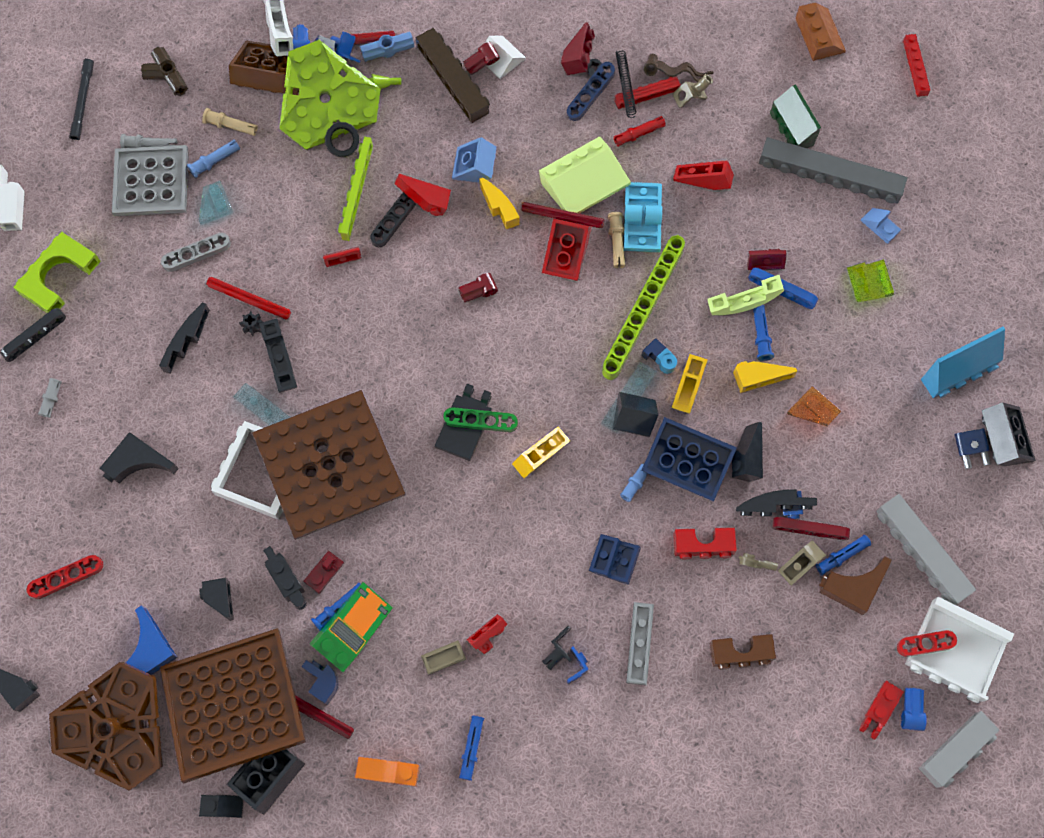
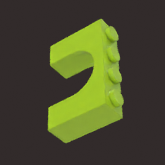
(61, 250)

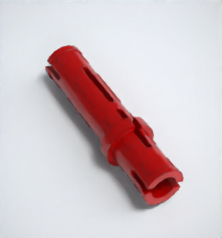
(636, 132)

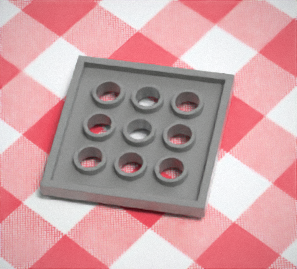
(157, 205)

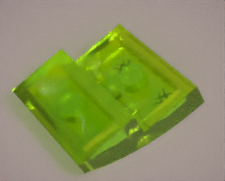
(870, 281)

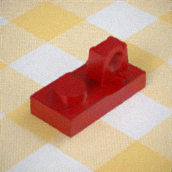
(481, 637)

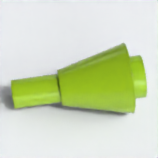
(383, 82)

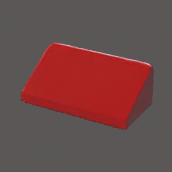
(342, 256)

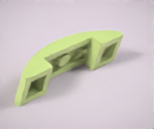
(748, 299)

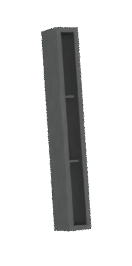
(833, 170)

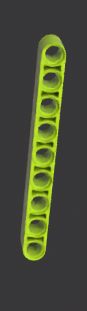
(642, 315)

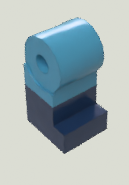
(661, 355)

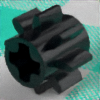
(251, 319)

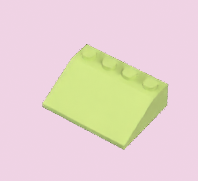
(584, 177)

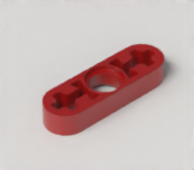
(939, 635)

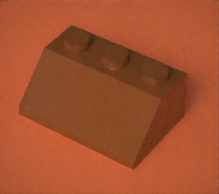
(819, 31)

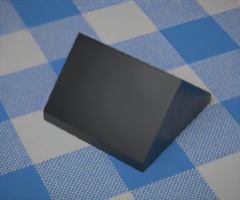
(635, 414)

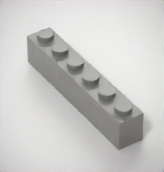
(925, 550)

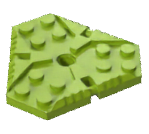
(315, 72)

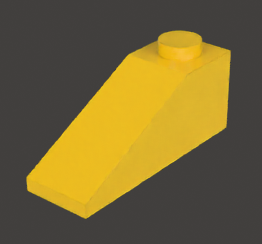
(759, 374)
(540, 452)

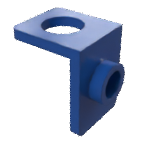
(582, 661)

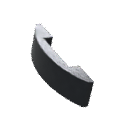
(278, 355)

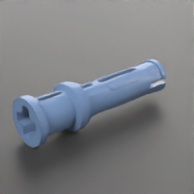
(206, 162)

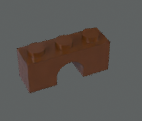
(761, 651)

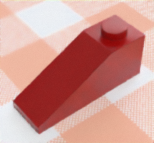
(707, 175)
(426, 195)

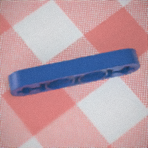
(790, 291)

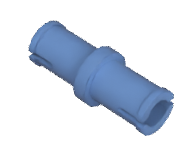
(634, 484)

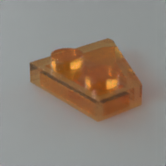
(814, 408)

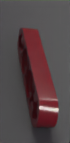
(811, 528)

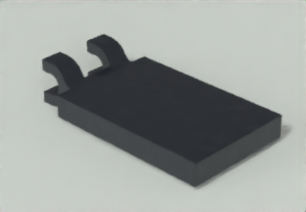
(460, 440)

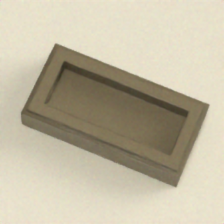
(443, 657)

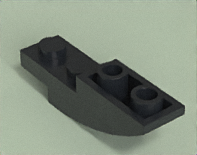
(768, 502)

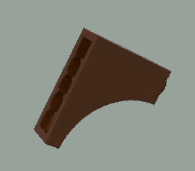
(855, 591)

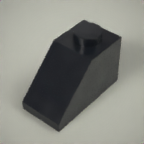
(218, 596)

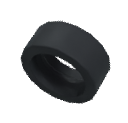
(328, 141)

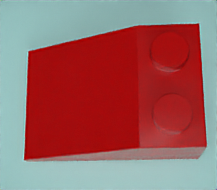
(566, 249)

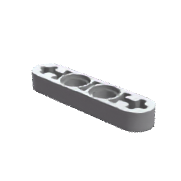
(194, 248)

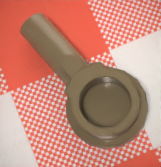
(749, 560)

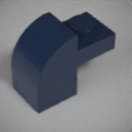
(326, 683)

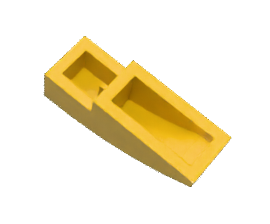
(499, 204)
(689, 383)

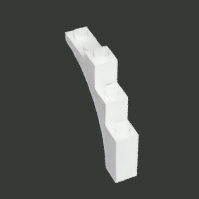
(280, 35)
(10, 203)

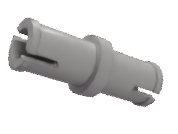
(50, 398)

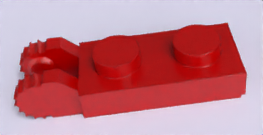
(882, 708)

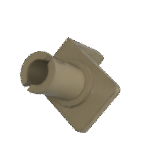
(693, 90)

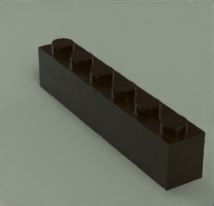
(453, 75)

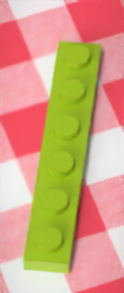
(357, 182)

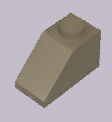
(801, 562)

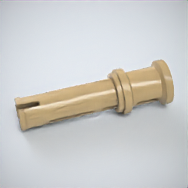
(221, 120)
(616, 231)

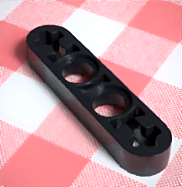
(395, 218)
(32, 334)

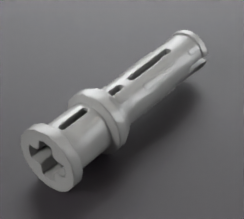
(139, 141)

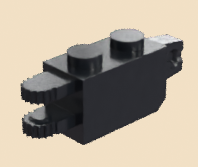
(285, 578)

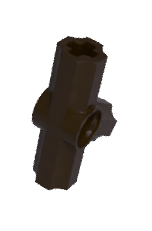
(164, 69)

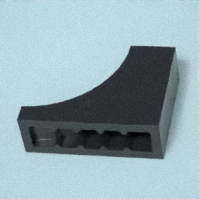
(133, 456)

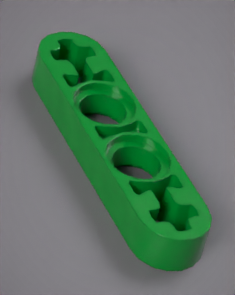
(480, 422)

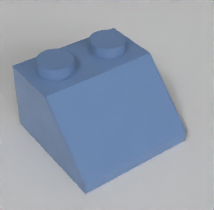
(474, 161)

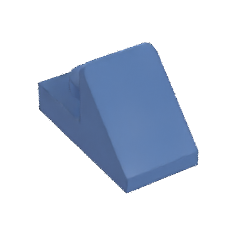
(879, 223)

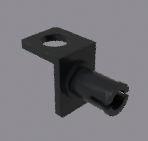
(558, 653)

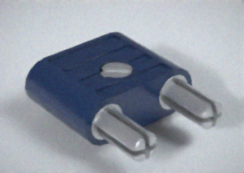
(972, 443)

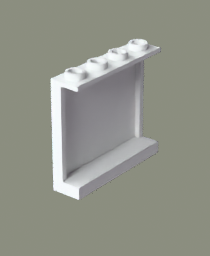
(972, 661)

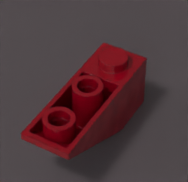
(577, 53)

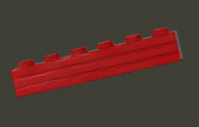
(916, 65)
(650, 91)

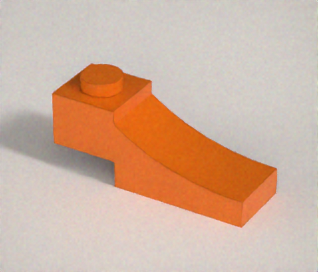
(387, 771)

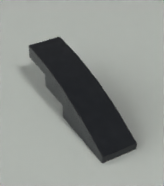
(188, 332)

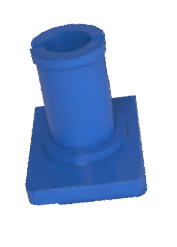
(344, 45)

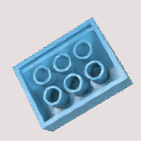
(965, 364)

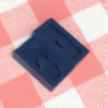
(614, 559)

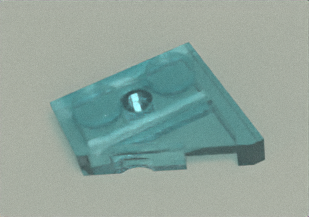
(214, 203)

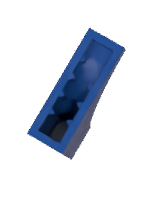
(152, 646)

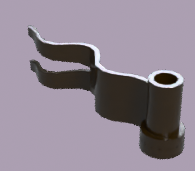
(653, 65)

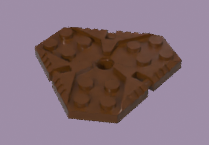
(123, 701)

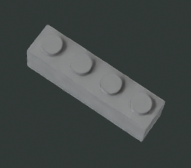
(959, 749)

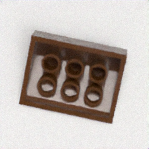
(259, 68)

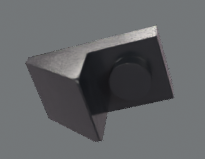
(221, 806)

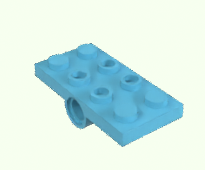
(643, 217)

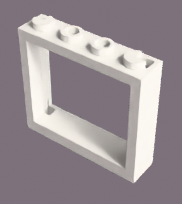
(225, 468)

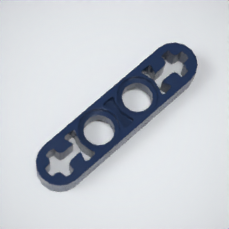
(592, 92)

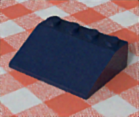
(689, 459)

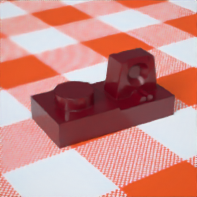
(766, 259)
(323, 572)

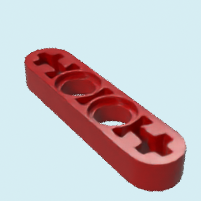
(64, 574)

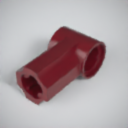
(484, 56)
(482, 286)

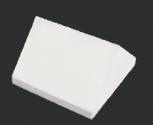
(508, 54)

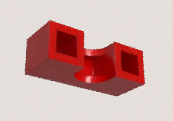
(687, 545)

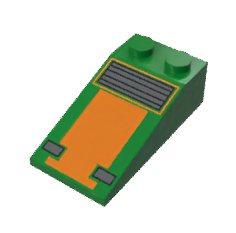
(351, 627)

